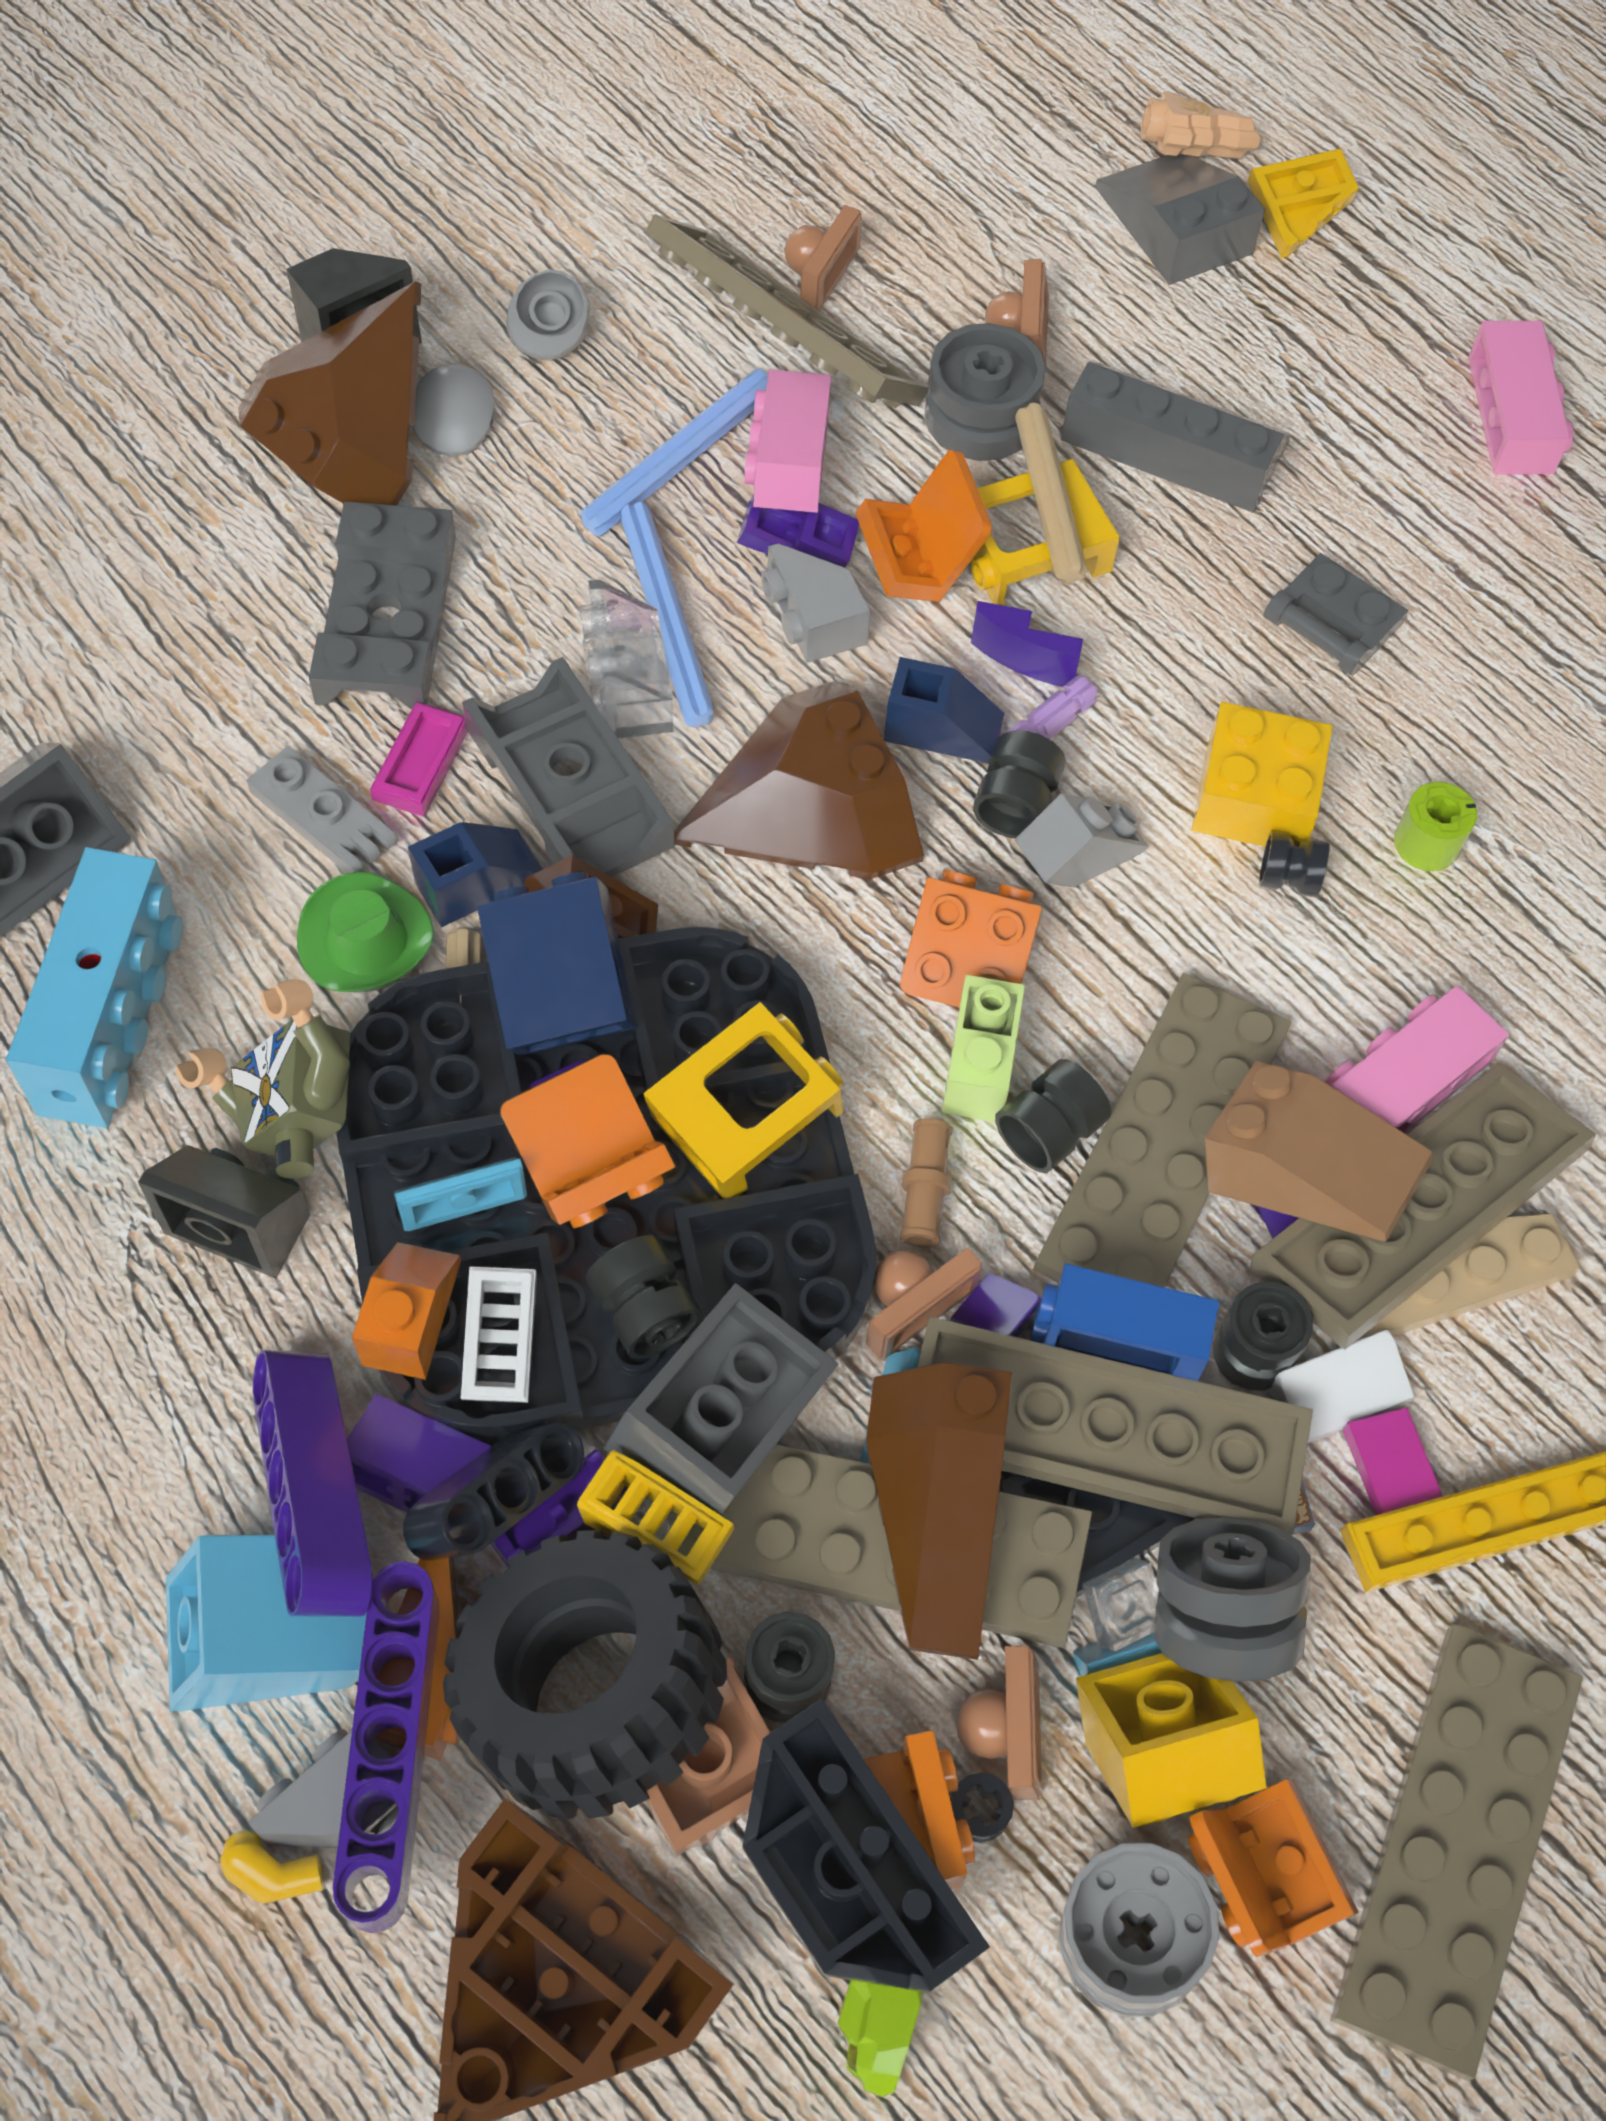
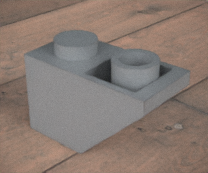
(817, 603)
(1080, 839)
(311, 1806)

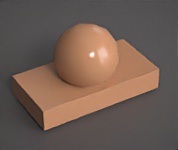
(823, 256)
(1028, 311)
(916, 1292)
(1008, 1723)

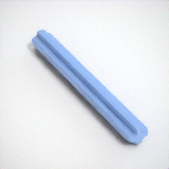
(674, 454)
(661, 594)

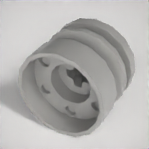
(1144, 1887)

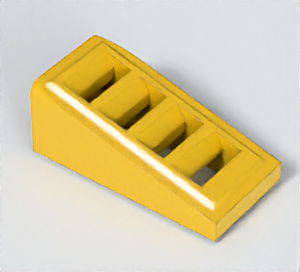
(622, 1471)

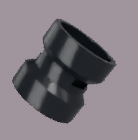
(1299, 864)

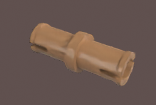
(926, 1183)

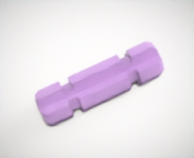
(1060, 708)

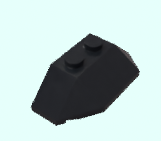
(850, 1863)

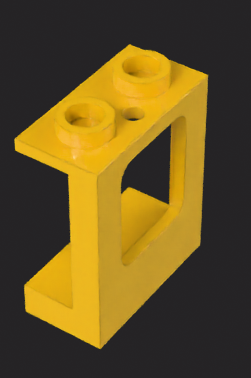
(1098, 538)
(708, 1133)

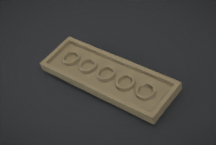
(793, 317)
(1488, 1158)
(1150, 1160)
(1137, 1429)
(820, 1529)
(1458, 1853)

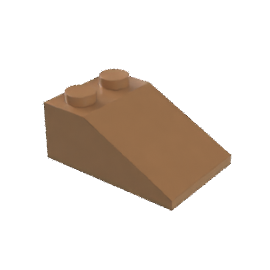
(1312, 1154)

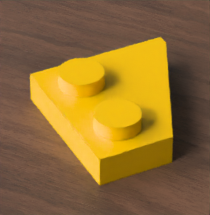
(1302, 196)

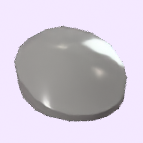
(548, 315)
(453, 409)

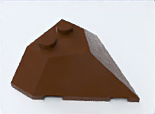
(344, 403)
(811, 791)
(557, 1976)

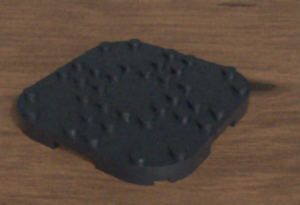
(429, 1106)

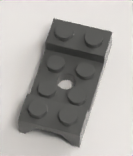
(385, 560)
(599, 813)

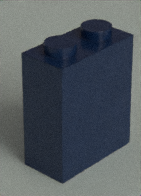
(556, 964)

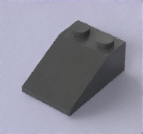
(1185, 214)
(723, 1401)

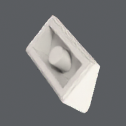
(1347, 1384)

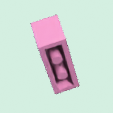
(1519, 398)
(788, 441)
(1424, 1061)

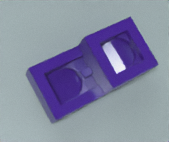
(821, 534)
(1006, 638)

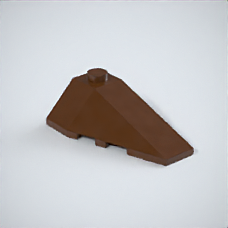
(937, 1479)

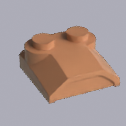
(718, 1781)

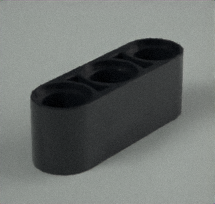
(523, 1471)

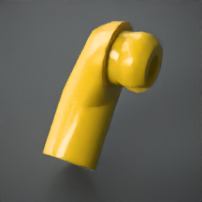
(263, 1876)

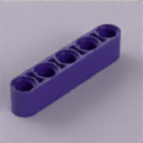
(311, 1486)
(395, 1778)

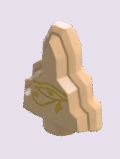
(1196, 128)

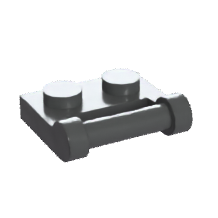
(1342, 604)

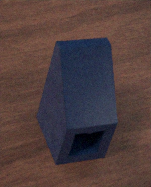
(941, 712)
(468, 866)

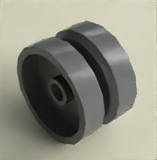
(977, 387)
(1232, 1598)

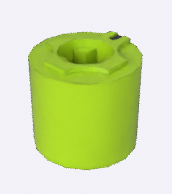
(1435, 826)

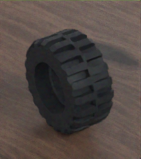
(630, 1732)

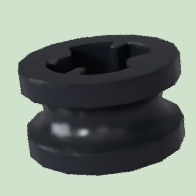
(987, 1787)

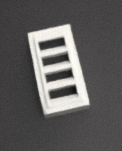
(498, 1281)

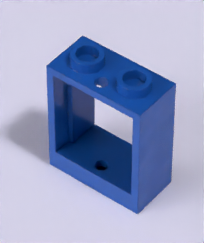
(1127, 1322)

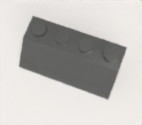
(1172, 435)
(44, 827)

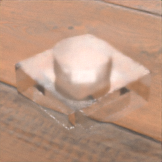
(1123, 1604)

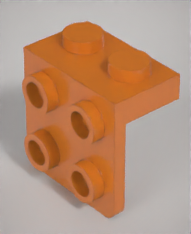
(930, 541)
(967, 934)
(585, 1141)
(919, 1787)
(1270, 1869)

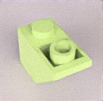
(983, 1048)

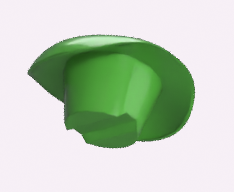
(362, 933)

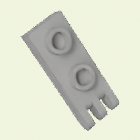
(319, 810)

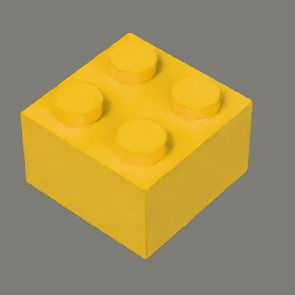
(1261, 775)
(1169, 1738)

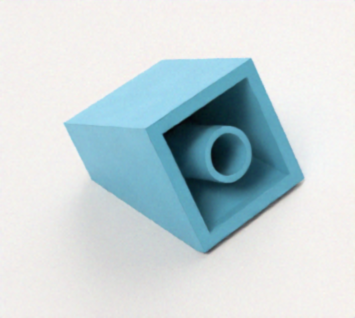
(234, 1633)

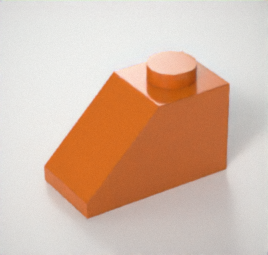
(405, 1310)

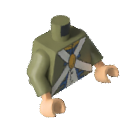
(288, 1088)

